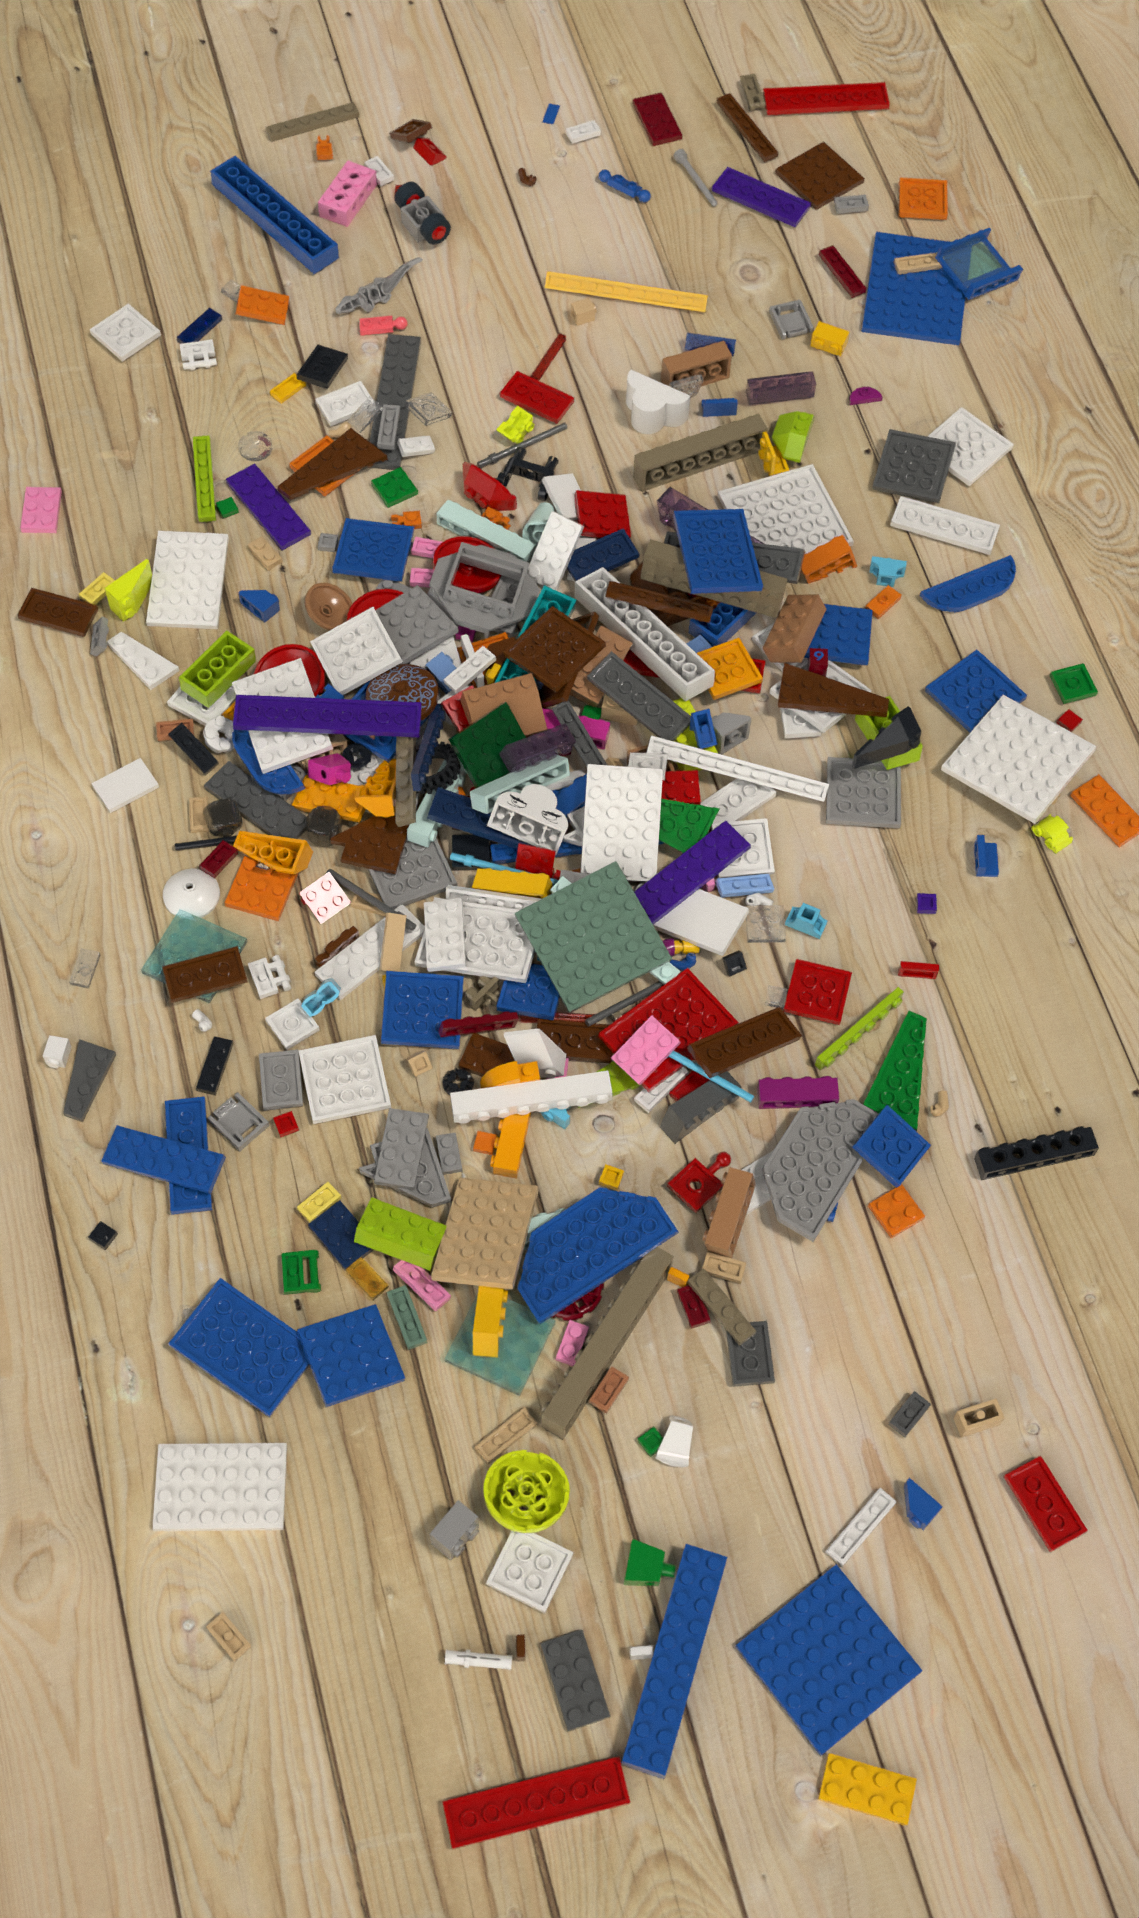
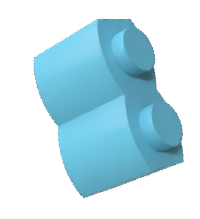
(316, 1000)

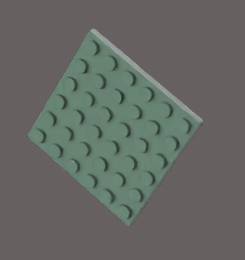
(593, 937)

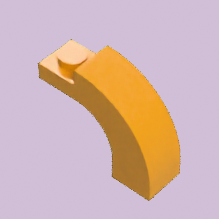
(510, 1074)

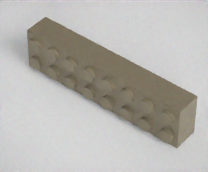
(698, 452)
(666, 567)

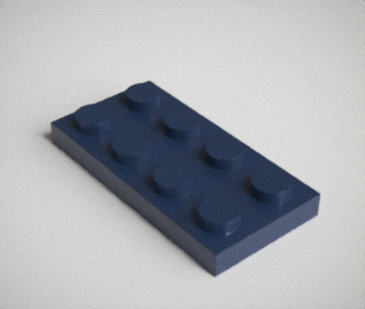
(605, 552)

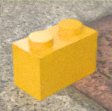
(830, 338)

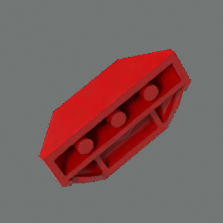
(486, 489)

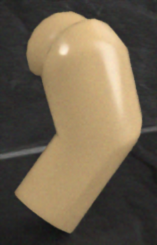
(341, 430)
(942, 1105)

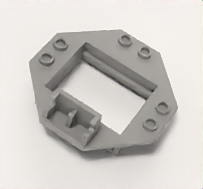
(477, 610)

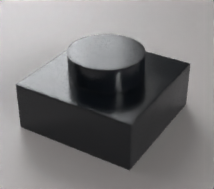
(734, 963)
(102, 1235)

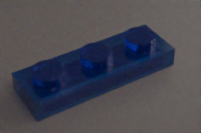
(200, 327)
(695, 341)

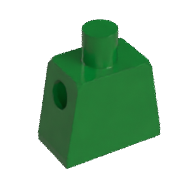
(646, 1565)

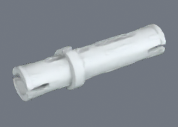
(478, 1659)

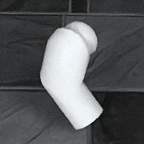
(758, 899)
(204, 1022)

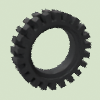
(449, 772)

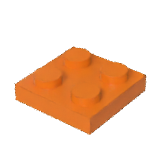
(896, 1211)

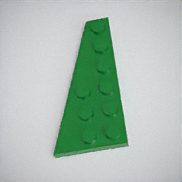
(684, 823)
(901, 1072)

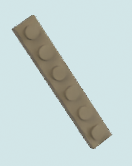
(312, 122)
(404, 790)

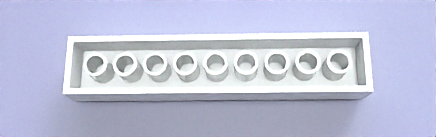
(650, 637)

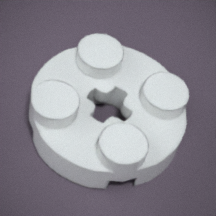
(211, 734)

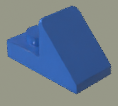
(703, 728)

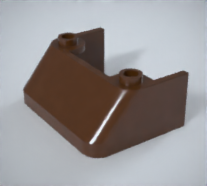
(667, 618)

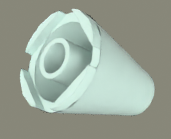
(535, 525)

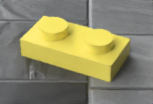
(96, 590)
(319, 1202)

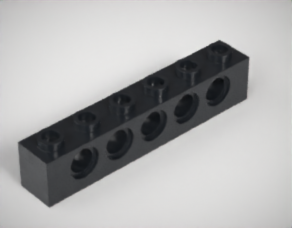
(989, 1168)

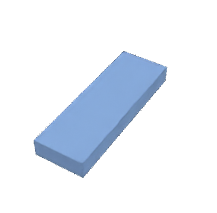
(744, 885)

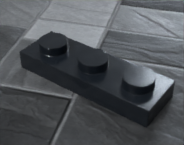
(193, 748)
(214, 1065)

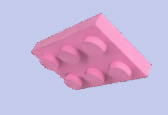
(41, 510)
(645, 1050)

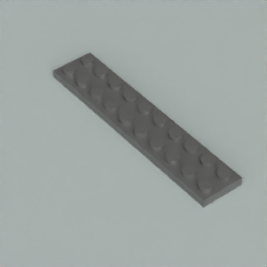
(395, 388)

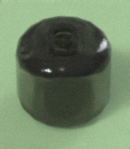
(223, 817)
(323, 824)

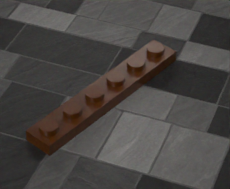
(747, 127)
(659, 601)

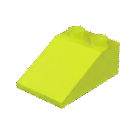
(130, 590)

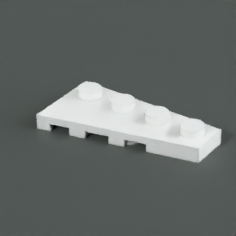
(145, 663)

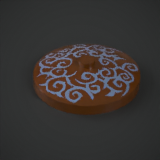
(406, 684)

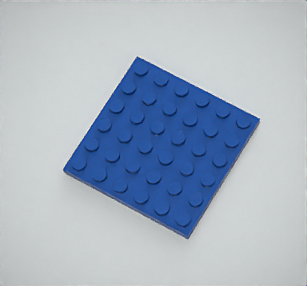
(828, 1659)

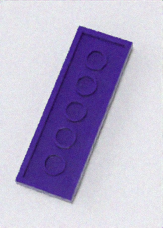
(761, 197)
(268, 506)

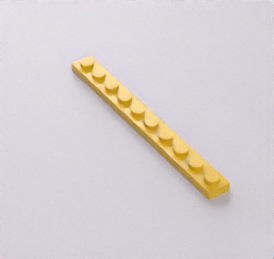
(626, 291)

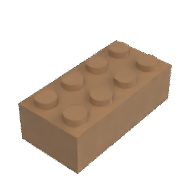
(710, 361)
(794, 628)
(582, 687)
(730, 1212)

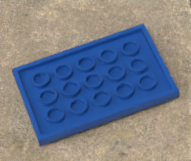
(717, 551)
(242, 1347)

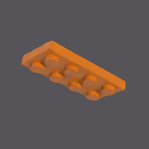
(1107, 810)

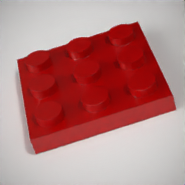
(601, 513)
(817, 992)

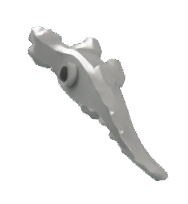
(375, 291)

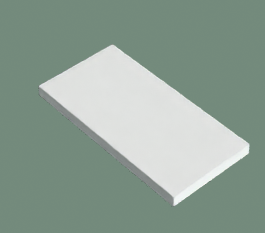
(704, 921)

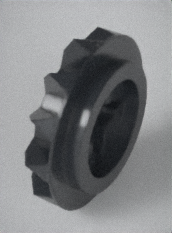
(354, 749)
(463, 1075)

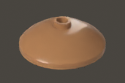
(327, 605)

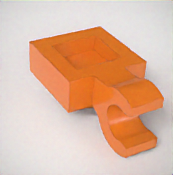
(496, 517)

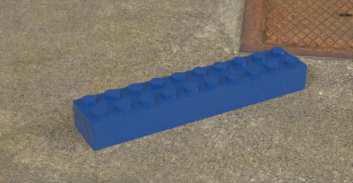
(274, 214)
(674, 1662)

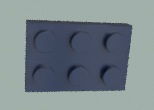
(337, 1232)

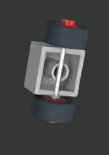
(421, 214)

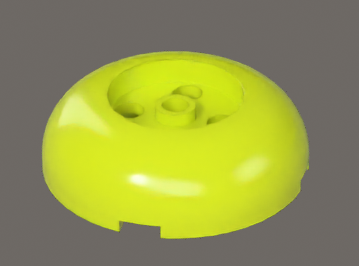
(540, 1477)

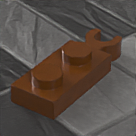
(334, 947)

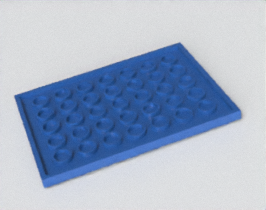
(911, 304)

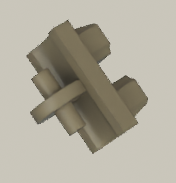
(487, 995)

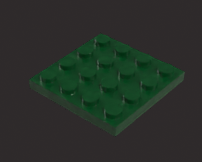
(482, 742)

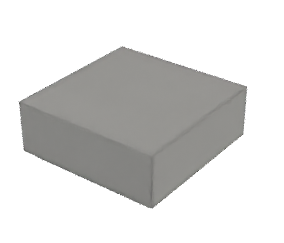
(327, 542)

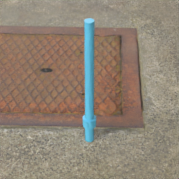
(469, 860)
(717, 1079)

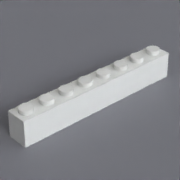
(531, 1096)

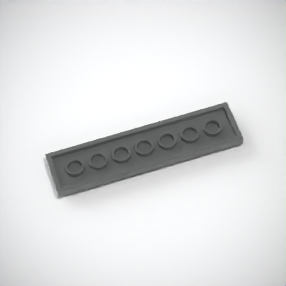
(770, 558)

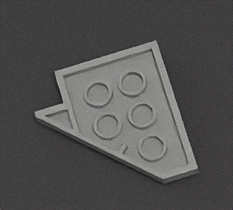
(430, 1182)

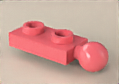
(381, 325)

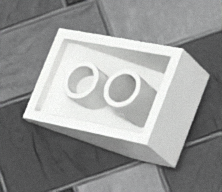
(536, 1046)

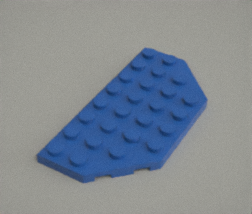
(589, 1247)

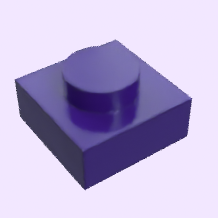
(926, 903)

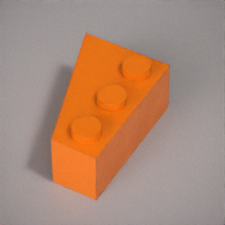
(828, 559)

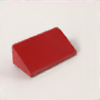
(429, 151)

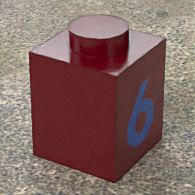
(818, 661)

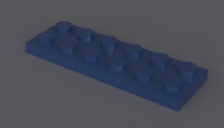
(457, 812)

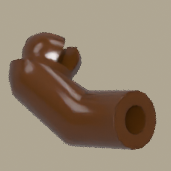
(530, 181)

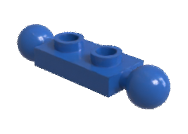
(625, 186)

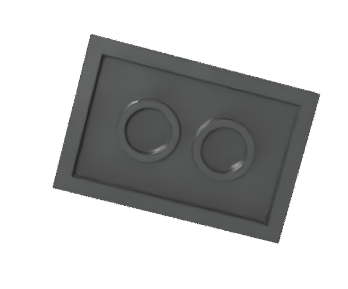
(752, 1360)

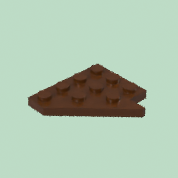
(373, 844)

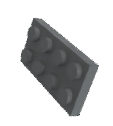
(575, 1680)

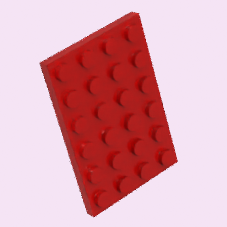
(683, 1009)

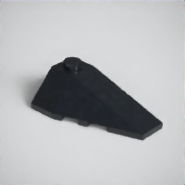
(891, 741)

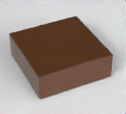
(520, 1647)

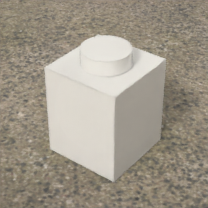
(57, 1051)

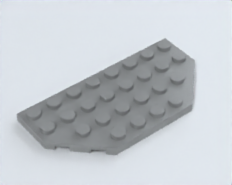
(815, 1164)

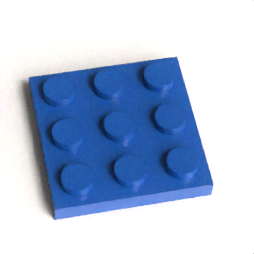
(533, 999)
(891, 1146)

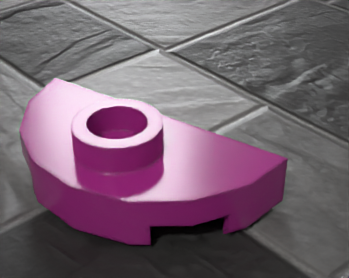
(865, 395)

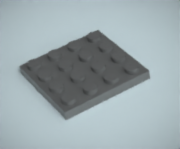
(914, 466)

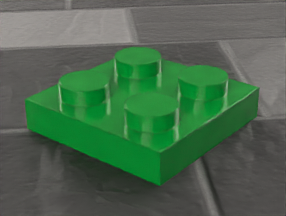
(394, 487)
(1073, 683)

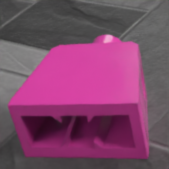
(329, 769)

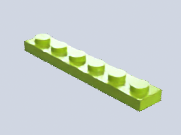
(204, 478)
(855, 1033)

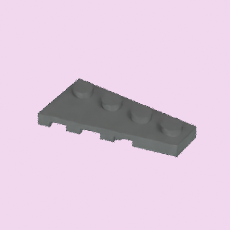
(88, 1074)

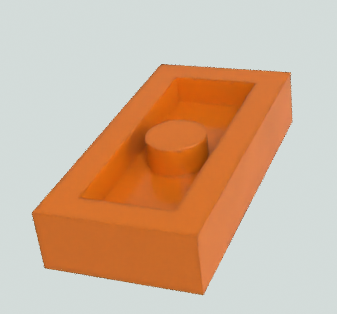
(883, 601)

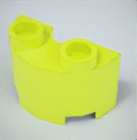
(517, 425)
(1054, 831)

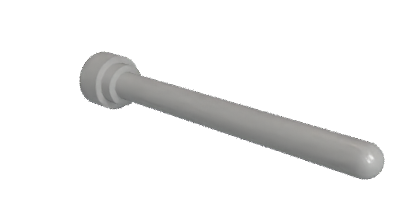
(681, 157)

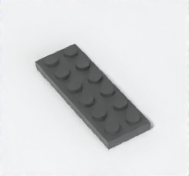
(639, 698)
(257, 804)

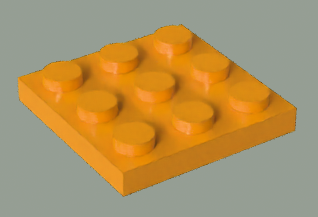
(732, 668)

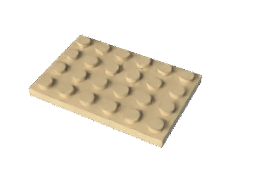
(485, 1233)

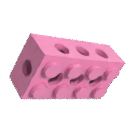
(347, 193)

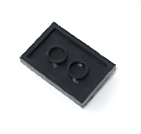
(322, 366)

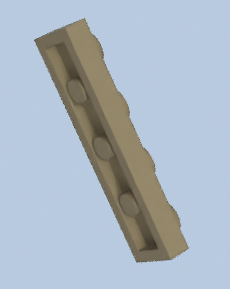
(721, 1307)

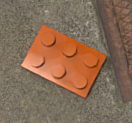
(262, 305)

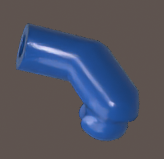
(688, 962)

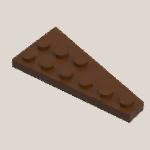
(333, 463)
(815, 692)

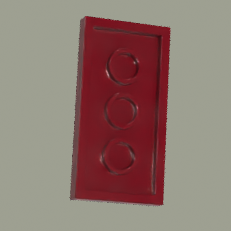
(657, 119)

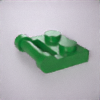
(294, 1272)

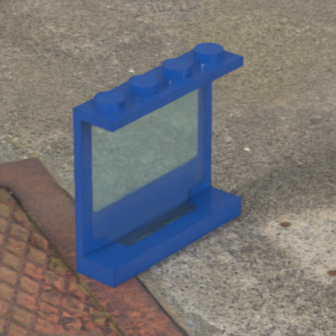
(976, 264)

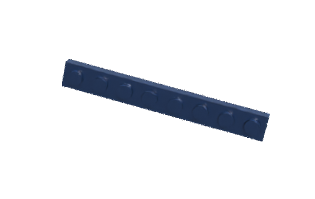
(427, 746)

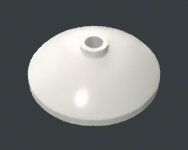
(198, 900)

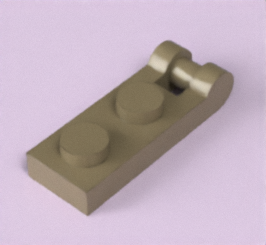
(752, 92)

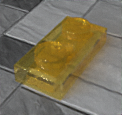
(367, 1278)

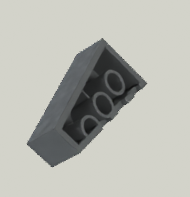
(696, 1108)

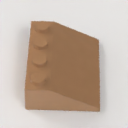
(520, 695)

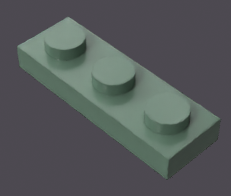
(407, 1317)

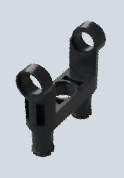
(519, 467)

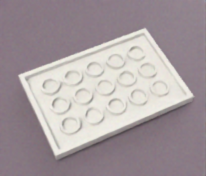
(187, 580)
(282, 748)
(622, 820)
(492, 944)
(220, 1487)

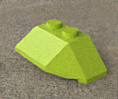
(792, 434)

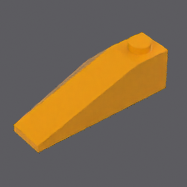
(380, 790)
(276, 852)

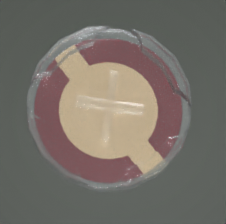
(255, 446)

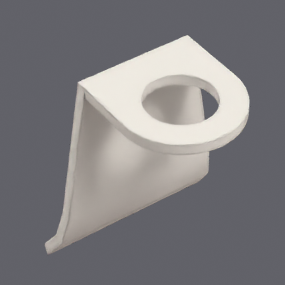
(676, 1443)

